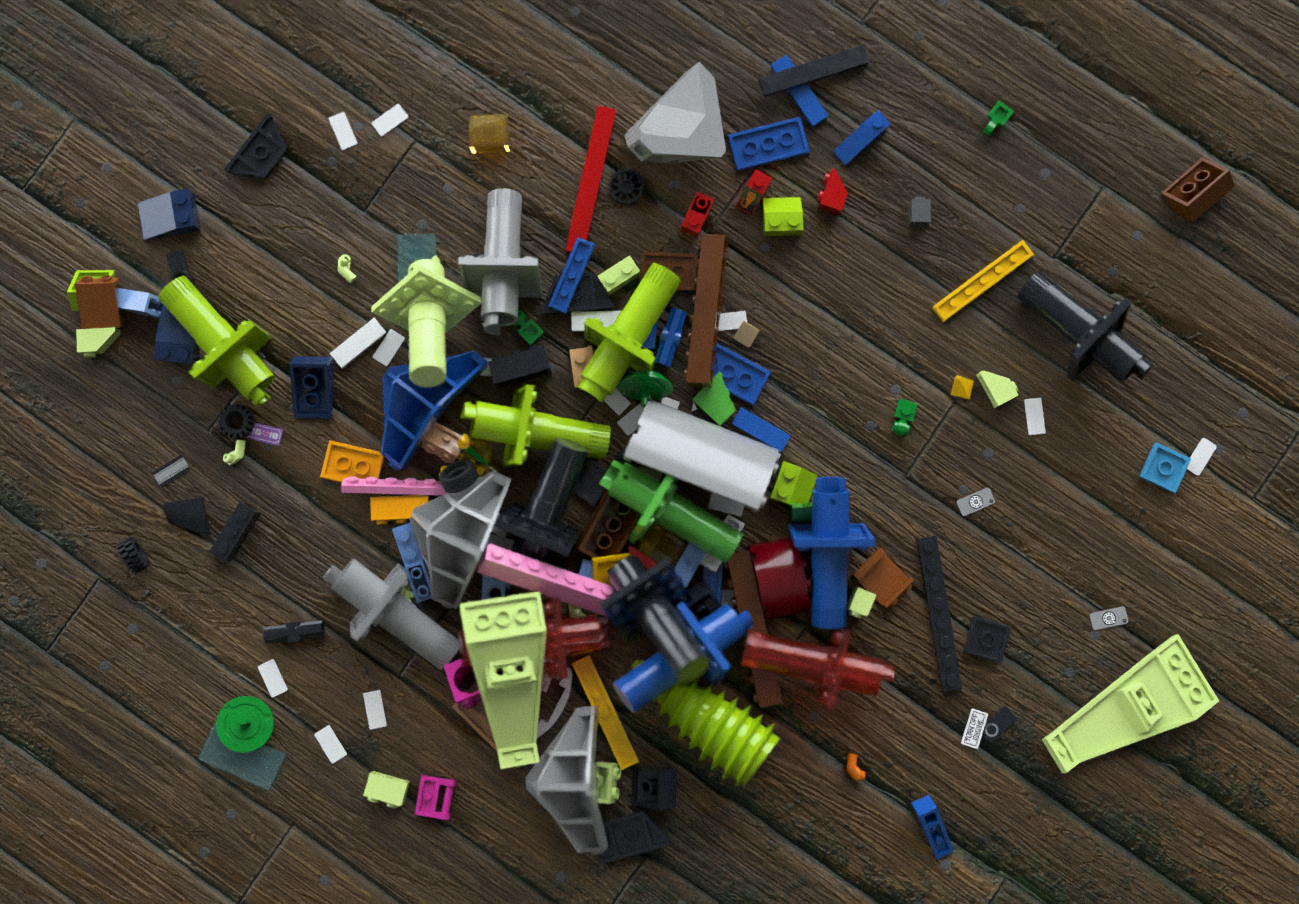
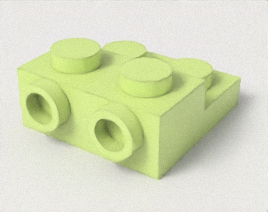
(606, 778)

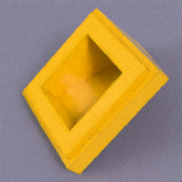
(962, 387)

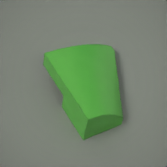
(716, 400)
(801, 512)

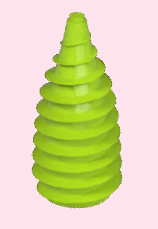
(717, 728)

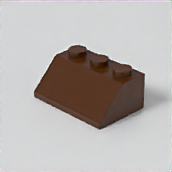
(1198, 189)

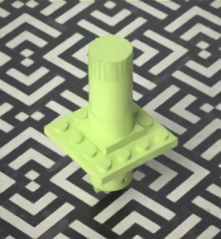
(428, 309)

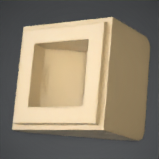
(746, 334)

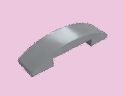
(544, 725)

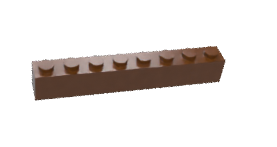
(706, 310)
(747, 598)

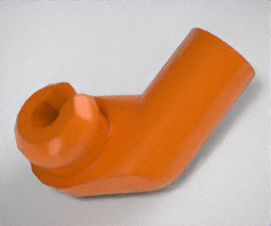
(852, 769)

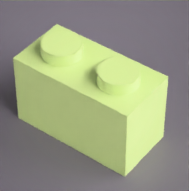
(619, 275)
(860, 602)
(386, 789)

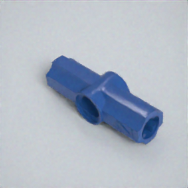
(670, 337)

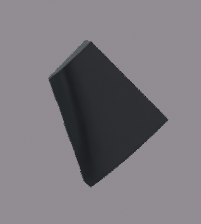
(188, 514)

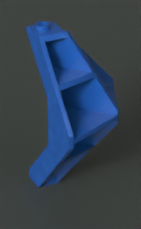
(415, 409)

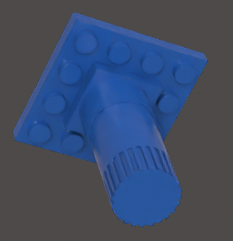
(830, 543)
(713, 635)

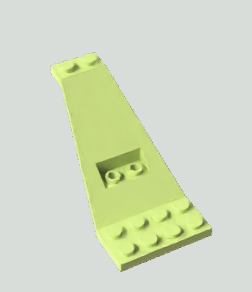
(504, 636)
(1147, 700)

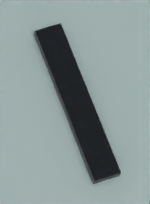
(813, 71)

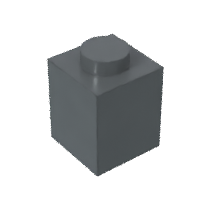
(919, 211)

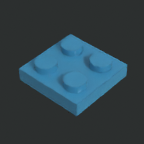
(1164, 467)

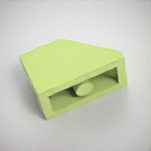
(95, 340)
(997, 387)

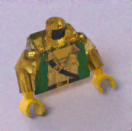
(478, 453)

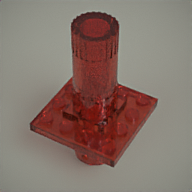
(562, 639)
(826, 666)

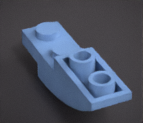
(413, 562)

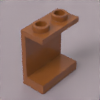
(98, 302)
(882, 578)

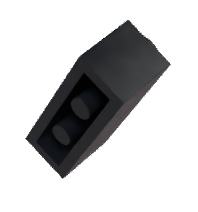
(235, 532)

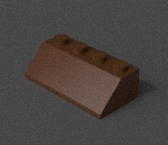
(607, 528)

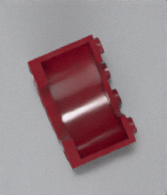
(780, 578)

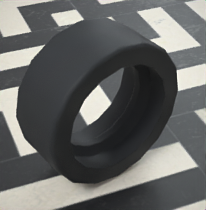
(458, 476)

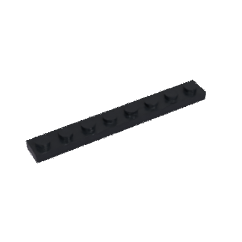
(939, 613)

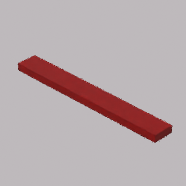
(591, 175)

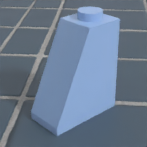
(139, 302)

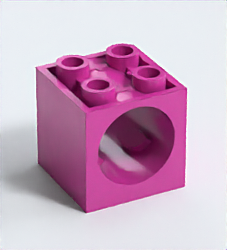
(455, 675)

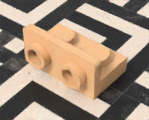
(579, 360)
(442, 442)

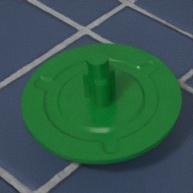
(645, 386)
(244, 724)

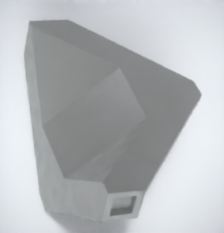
(681, 123)
(454, 534)
(567, 782)

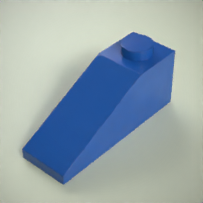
(862, 137)
(932, 826)

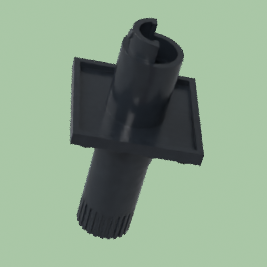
(1092, 335)
(541, 524)
(647, 605)

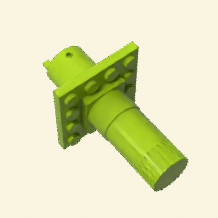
(623, 341)
(227, 351)
(525, 428)

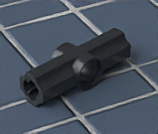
(179, 266)
(294, 631)

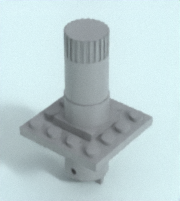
(501, 274)
(384, 605)

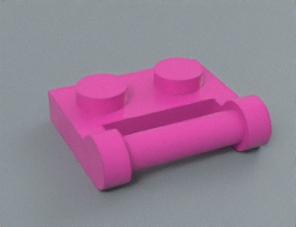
(429, 794)

